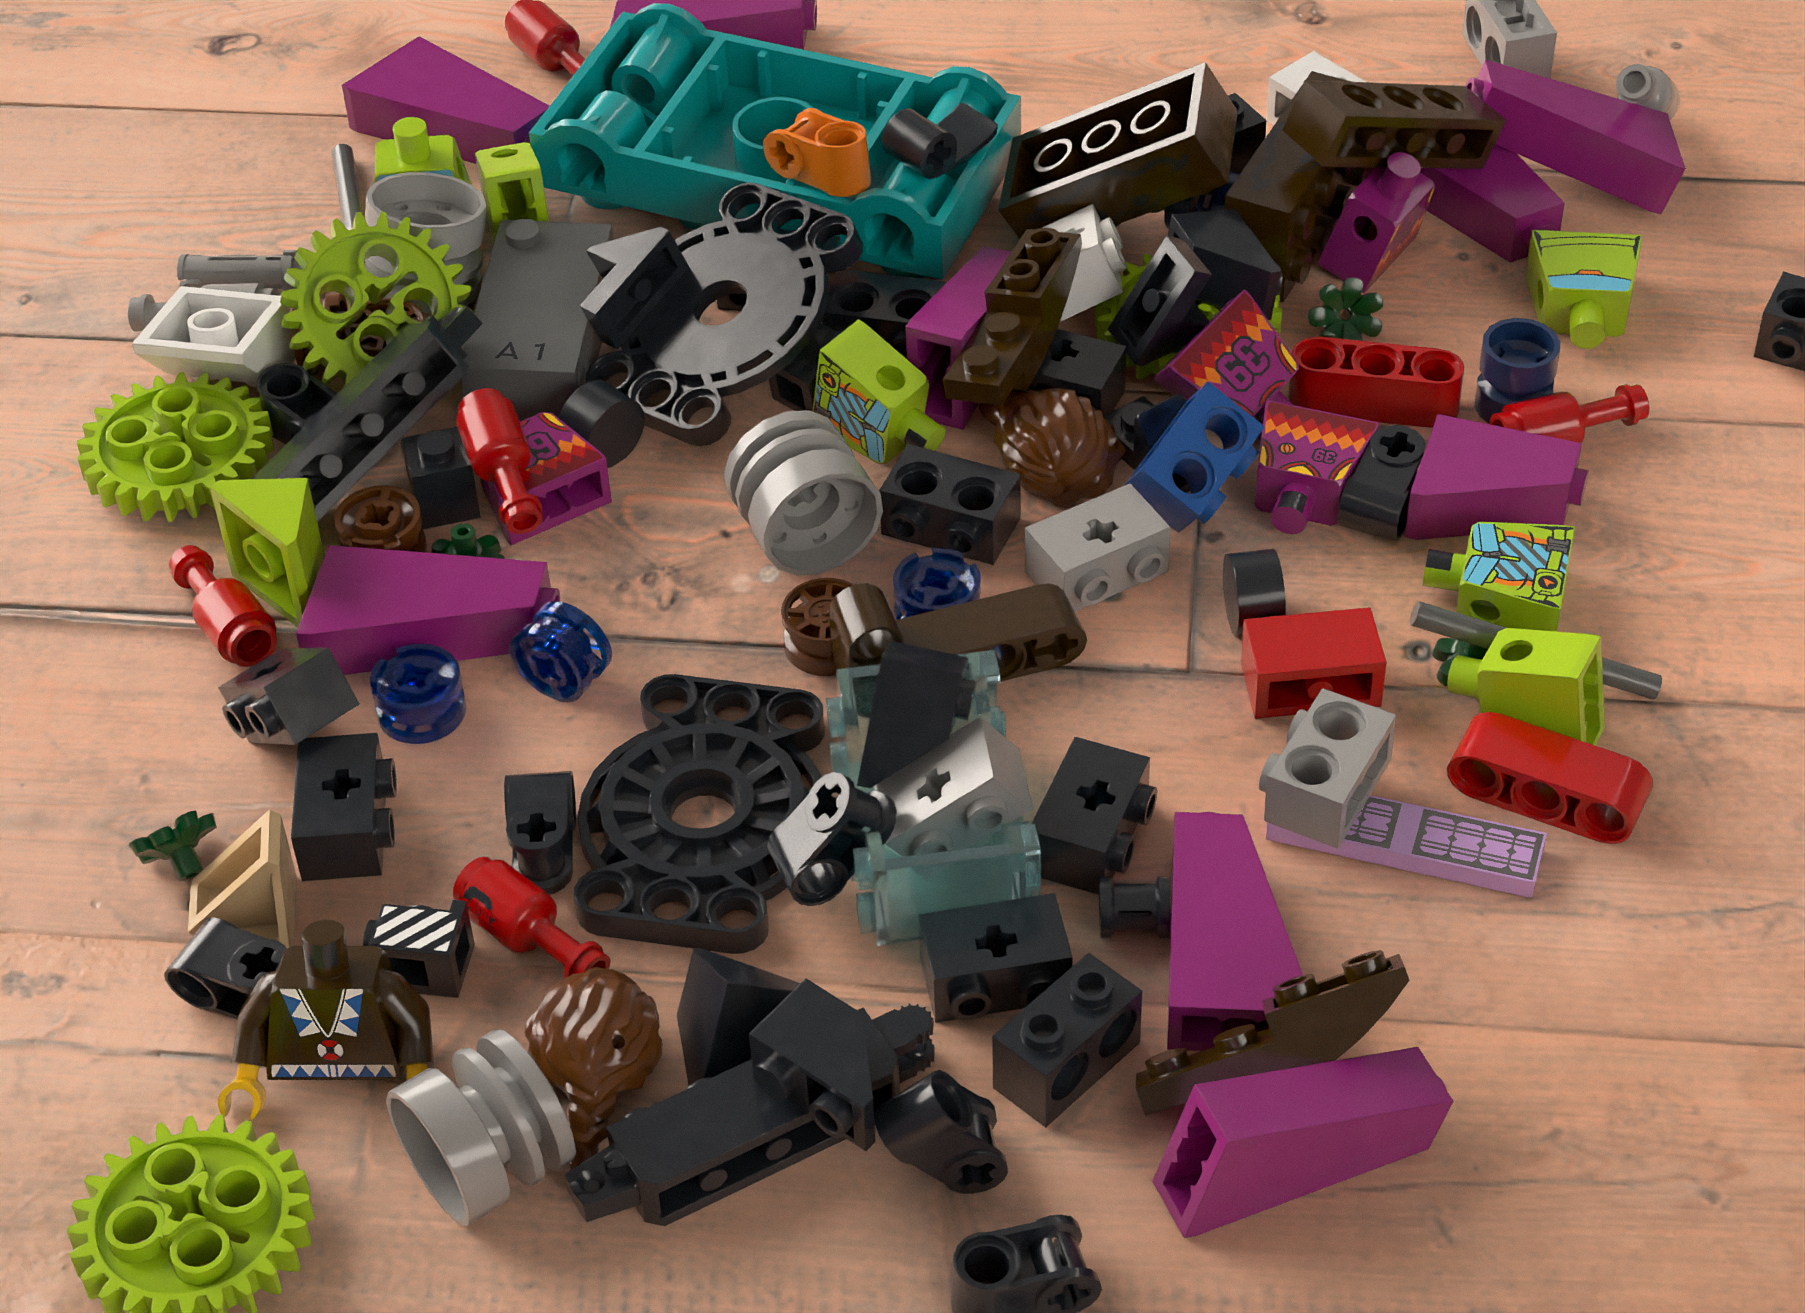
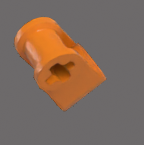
(821, 153)

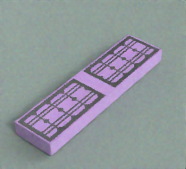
(1436, 845)

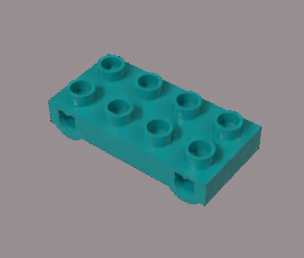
(681, 115)

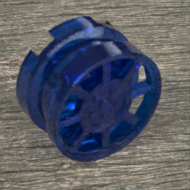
(934, 582)
(558, 654)
(418, 690)

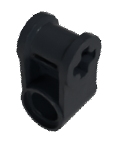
(291, 398)
(1380, 488)
(541, 826)
(819, 837)
(222, 966)
(944, 1133)
(1026, 1270)

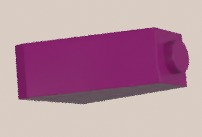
(1491, 475)

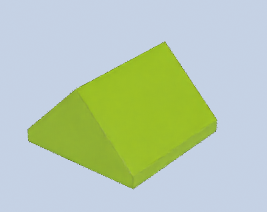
(271, 539)

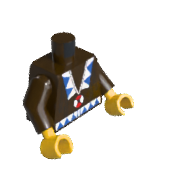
(329, 1017)

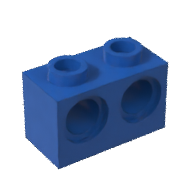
(1189, 453)

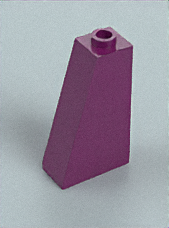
(763, 20)
(444, 93)
(1584, 134)
(1496, 203)
(945, 326)
(389, 599)
(1223, 932)
(1294, 1133)

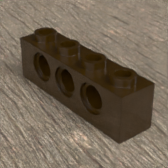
(1370, 121)

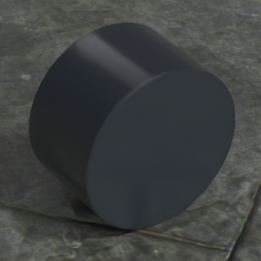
(605, 419)
(1252, 587)

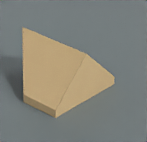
(250, 884)

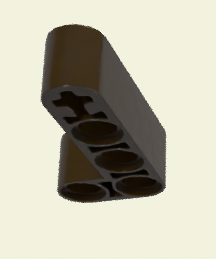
(1026, 627)

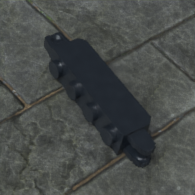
(376, 408)
(730, 1132)

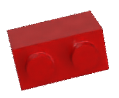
(1299, 654)

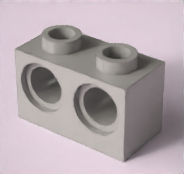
(1510, 34)
(1327, 767)

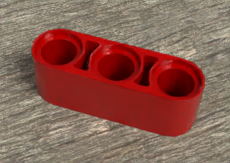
(1377, 380)
(1550, 777)

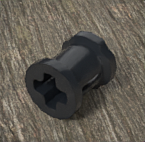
(1134, 907)

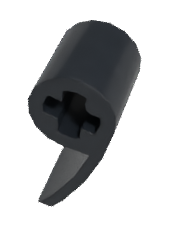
(938, 147)

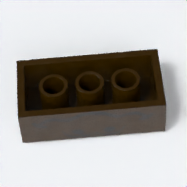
(1124, 154)
(1292, 198)

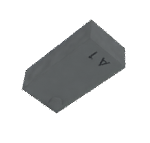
(533, 329)

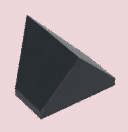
(721, 1008)

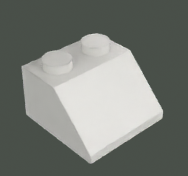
(217, 335)

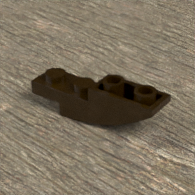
(1020, 319)
(1306, 1027)

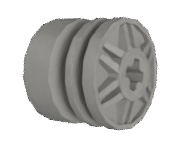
(437, 202)
(803, 492)
(489, 1122)

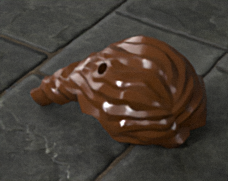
(1056, 444)
(594, 1041)

